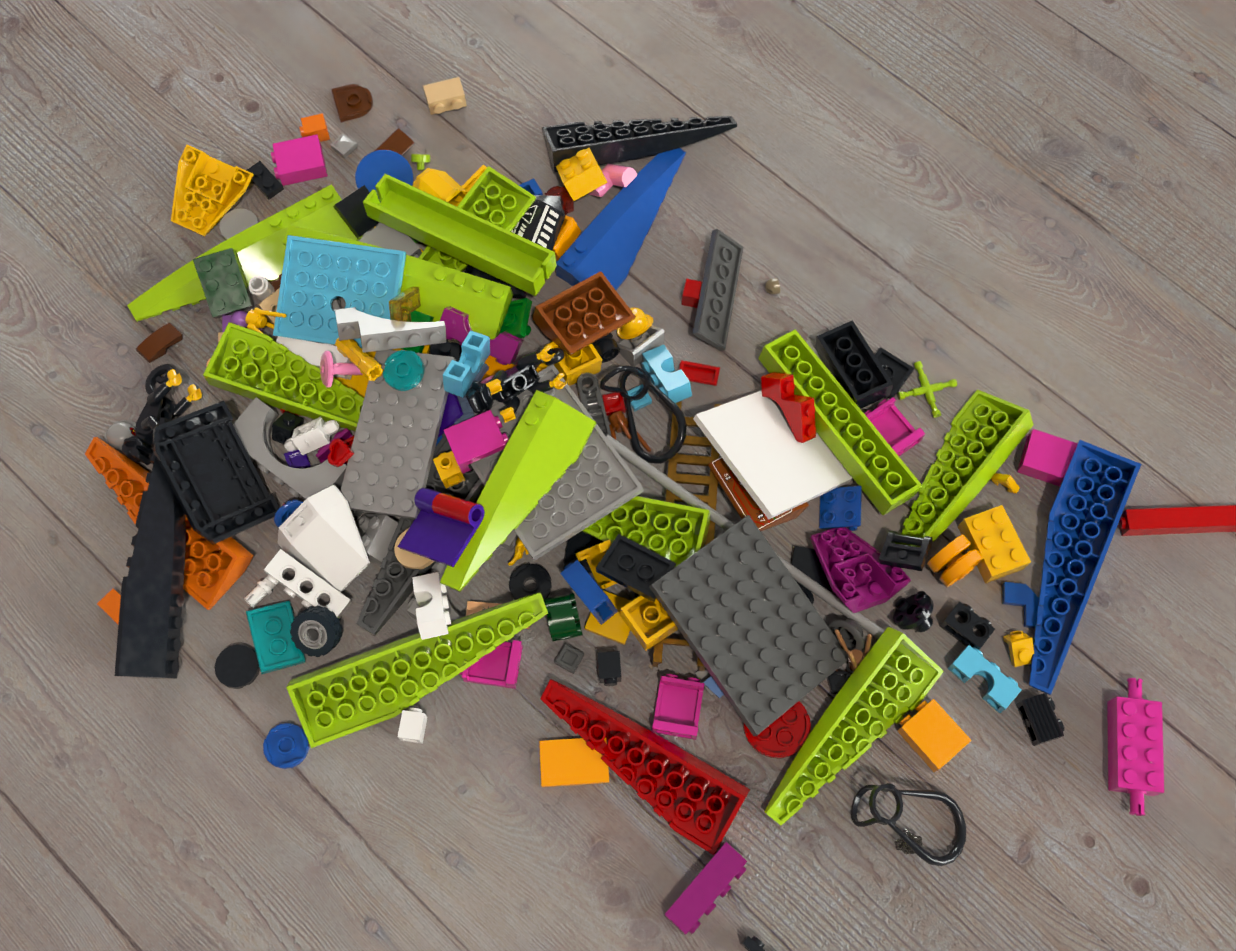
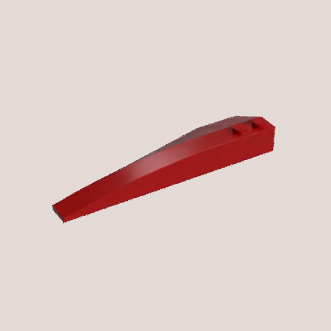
(679, 786)

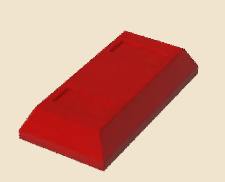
(700, 373)

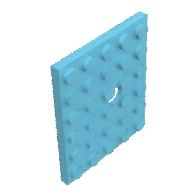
(322, 271)

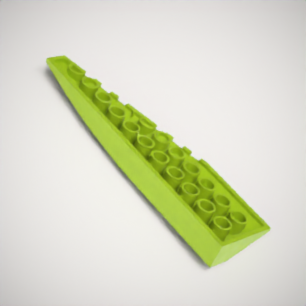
(257, 248)
(443, 287)
(399, 674)

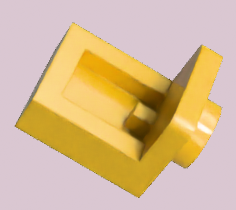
(1020, 648)

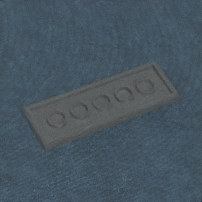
(718, 290)

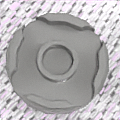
(236, 222)

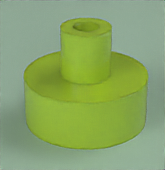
(420, 159)

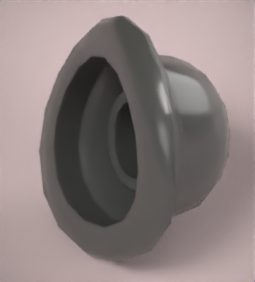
(850, 631)

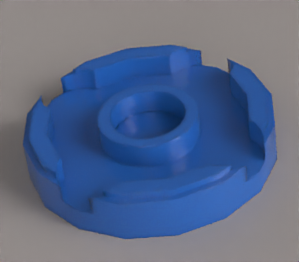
(286, 746)

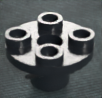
(914, 612)

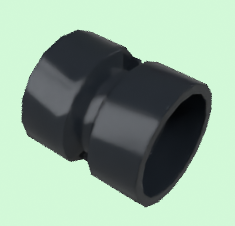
(607, 348)

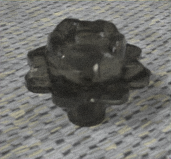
(901, 845)

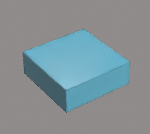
(646, 400)

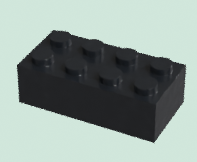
(854, 364)

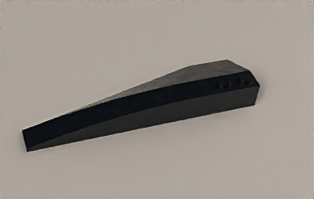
(629, 140)

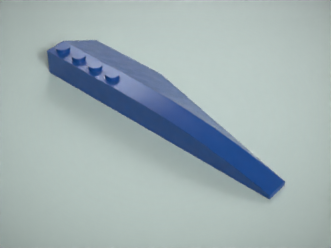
(1075, 548)

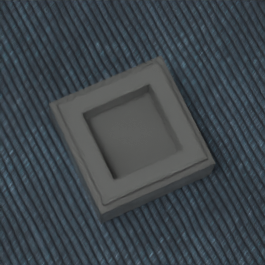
(569, 658)

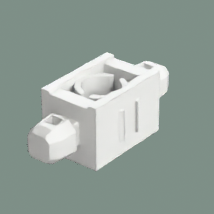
(311, 436)

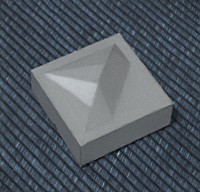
(344, 145)

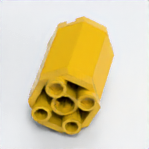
(440, 185)

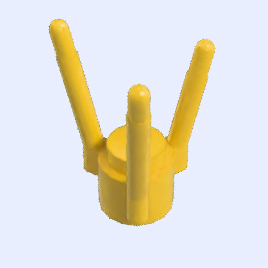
(256, 319)

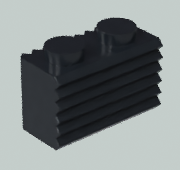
(1040, 719)

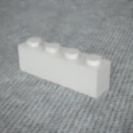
(313, 351)

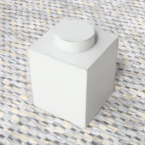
(412, 726)

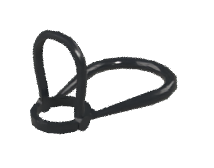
(656, 459)
(929, 794)

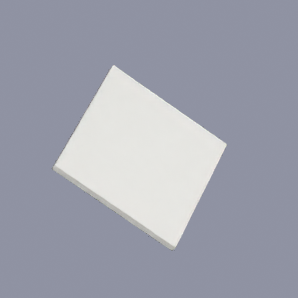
(766, 456)

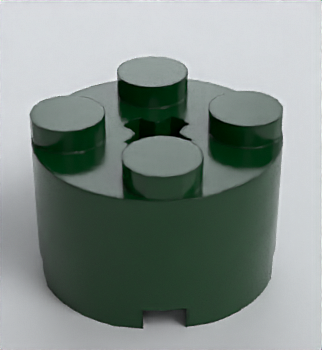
(563, 617)

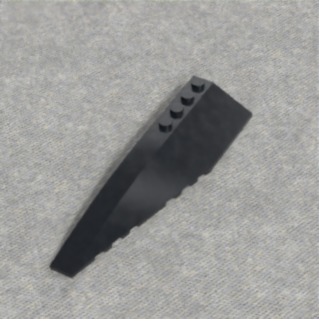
(154, 585)

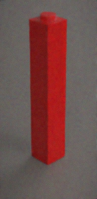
(1178, 520)

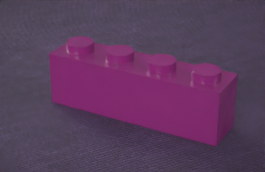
(705, 888)

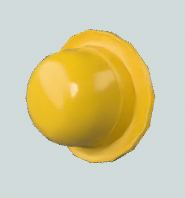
(637, 326)

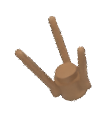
(855, 656)

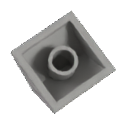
(632, 349)

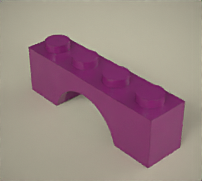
(503, 347)

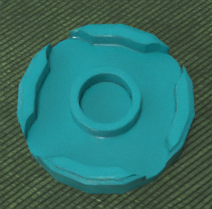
(403, 370)

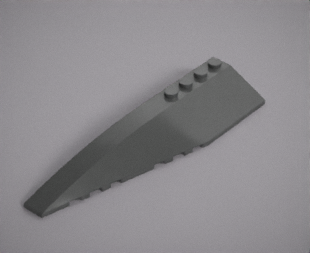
(396, 581)

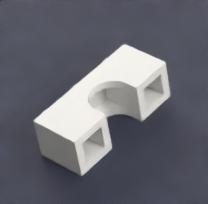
(431, 602)

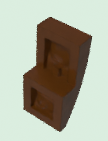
(156, 344)

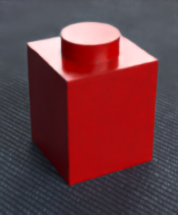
(691, 293)

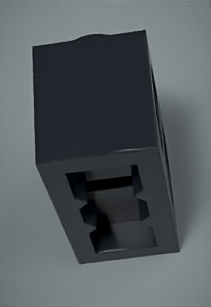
(964, 631)

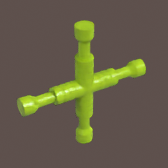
(927, 389)

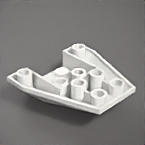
(325, 538)

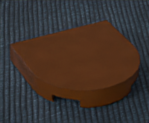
(352, 101)

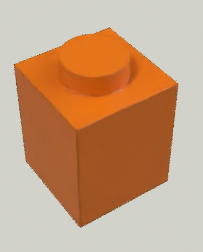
(315, 125)

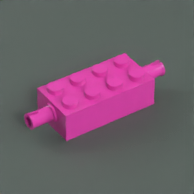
(1135, 746)

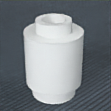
(260, 287)

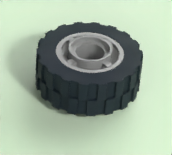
(308, 639)

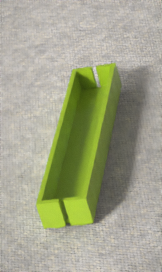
(460, 234)

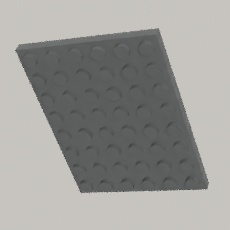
(750, 624)

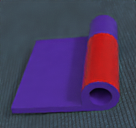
(442, 526)

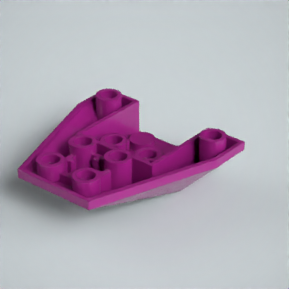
(855, 569)

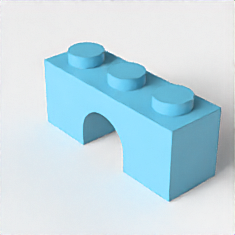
(660, 366)
(461, 374)
(1001, 689)

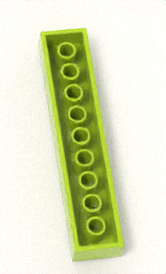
(843, 424)

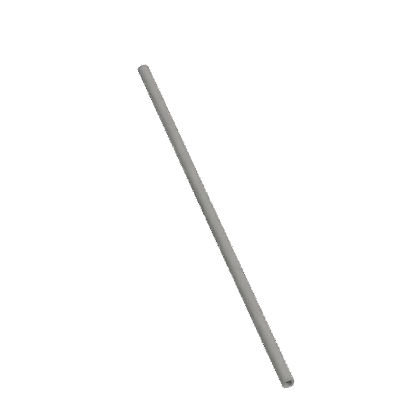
(725, 524)

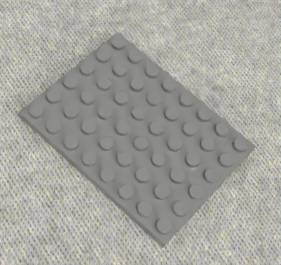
(586, 491)

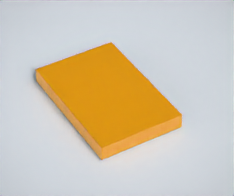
(571, 763)

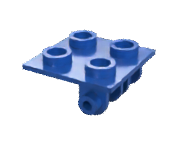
(841, 508)

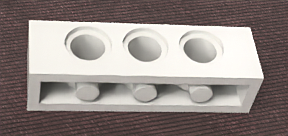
(283, 563)

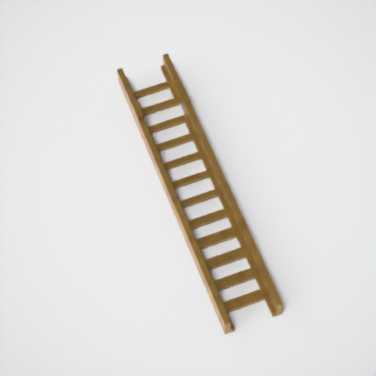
(711, 499)

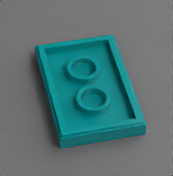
(272, 637)

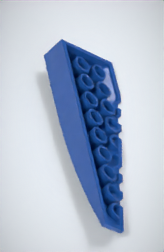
(621, 227)

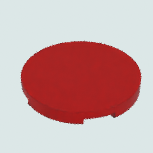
(784, 735)

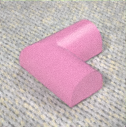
(615, 175)

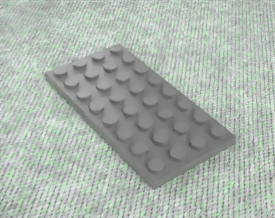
(396, 441)

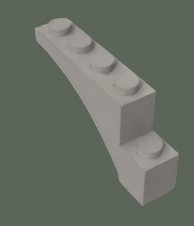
(386, 334)

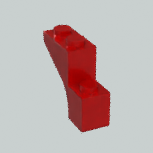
(797, 409)

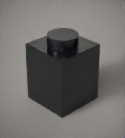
(609, 668)

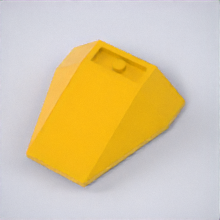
(205, 190)

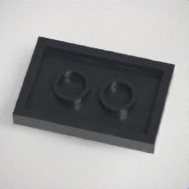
(633, 566)

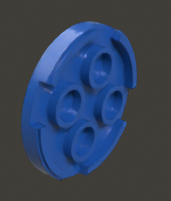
(382, 162)

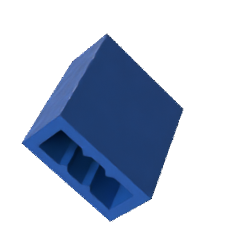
(589, 591)

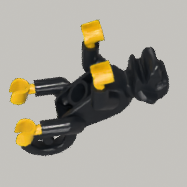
(512, 382)
(158, 406)

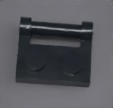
(903, 555)

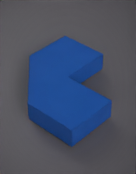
(1021, 595)

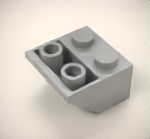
(376, 535)

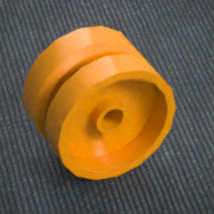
(957, 564)

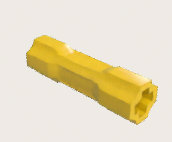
(368, 365)

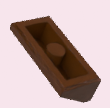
(397, 142)

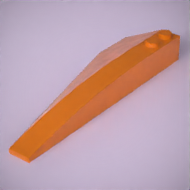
(208, 567)

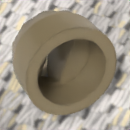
(772, 286)

